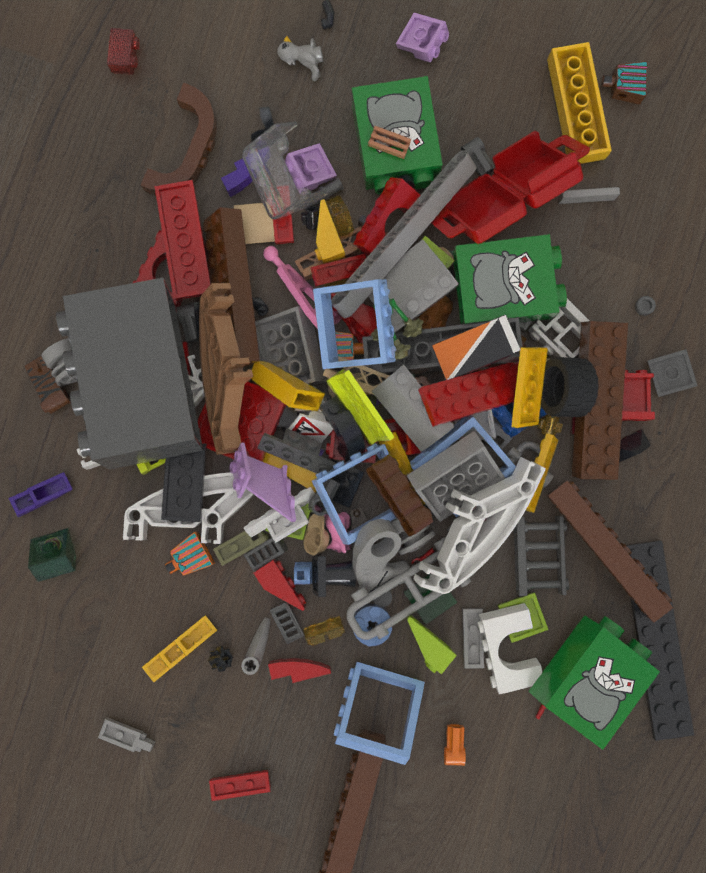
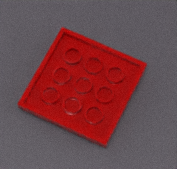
(258, 415)

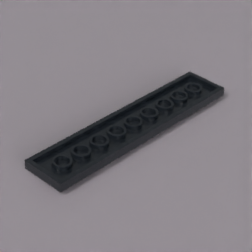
(668, 692)

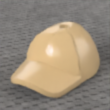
(316, 537)

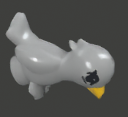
(307, 54)

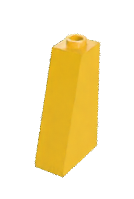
(286, 387)

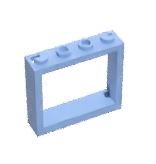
(326, 327)
(454, 434)
(351, 536)
(370, 747)

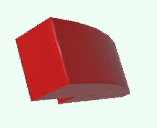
(298, 669)

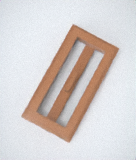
(377, 130)

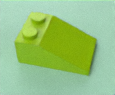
(435, 651)

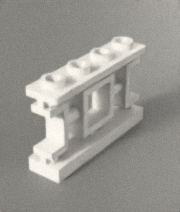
(556, 347)

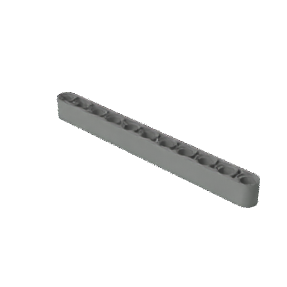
(406, 231)

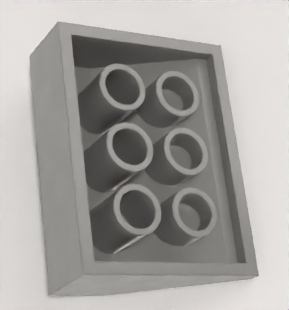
(417, 283)
(291, 344)
(460, 467)

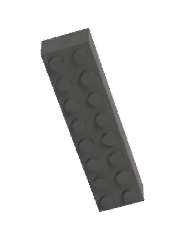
(421, 354)

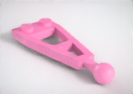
(296, 285)

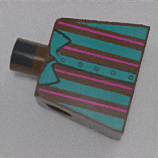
(628, 82)

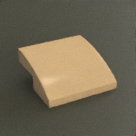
(256, 223)

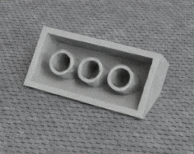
(403, 401)

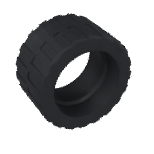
(569, 387)

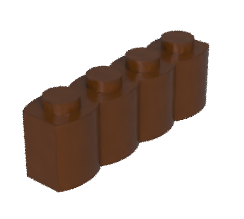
(399, 495)

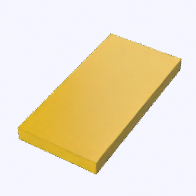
(529, 386)

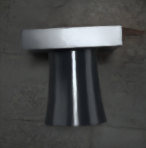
(330, 574)

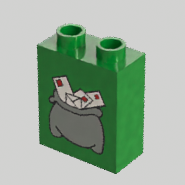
(405, 110)
(508, 280)
(595, 679)

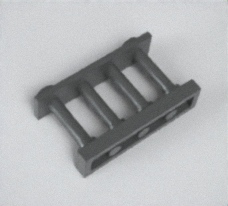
(522, 565)

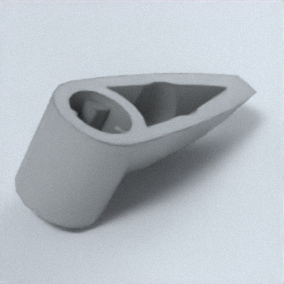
(257, 648)

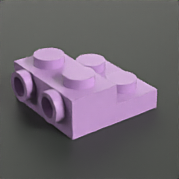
(423, 37)
(309, 167)

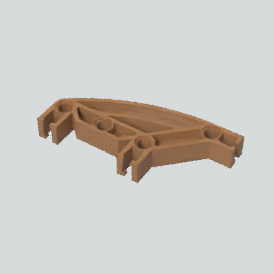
(221, 367)

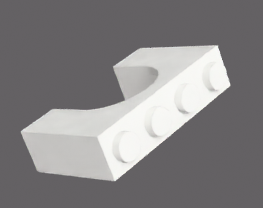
(495, 627)

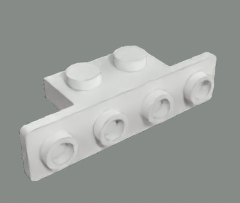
(279, 525)

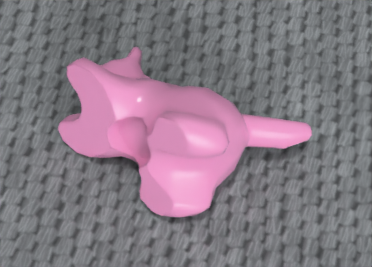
(336, 543)

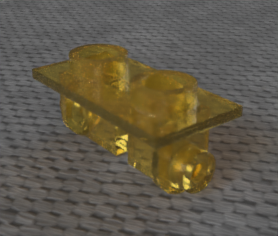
(315, 633)

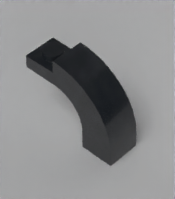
(345, 427)

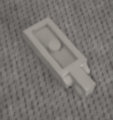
(125, 736)

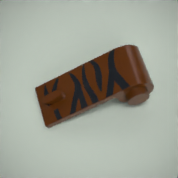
(51, 395)

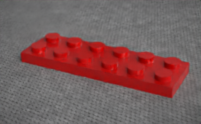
(183, 239)
(470, 393)

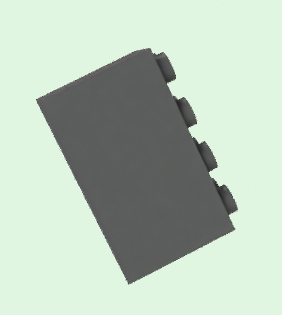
(129, 374)

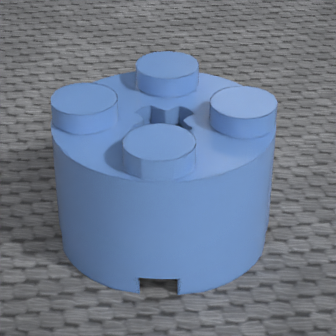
(374, 613)

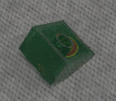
(52, 555)

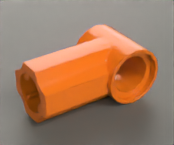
(454, 750)

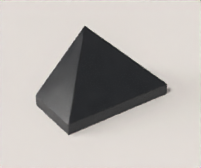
(633, 445)

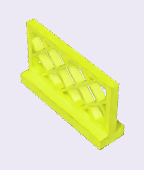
(363, 411)

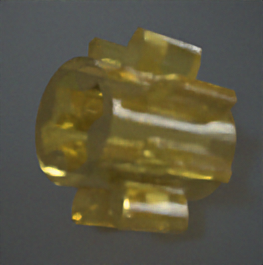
(550, 425)

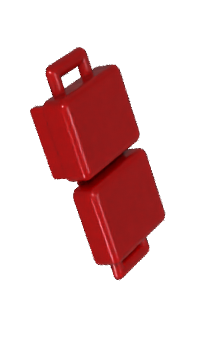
(523, 174)

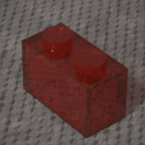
(122, 51)

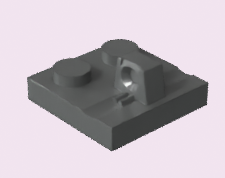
(672, 373)

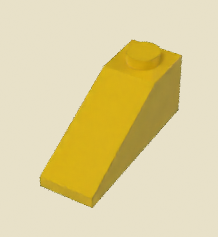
(327, 240)

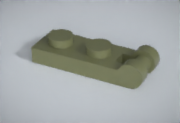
(237, 546)

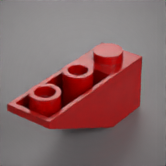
(362, 320)
(275, 582)

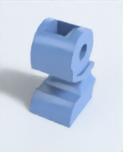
(303, 573)

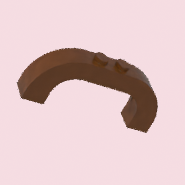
(201, 144)

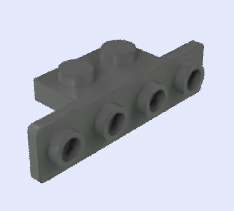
(297, 450)

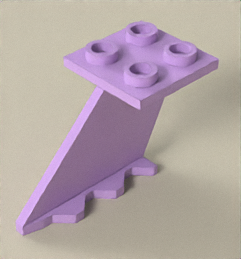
(263, 481)

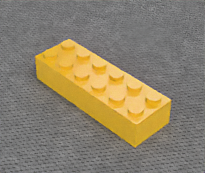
(579, 99)

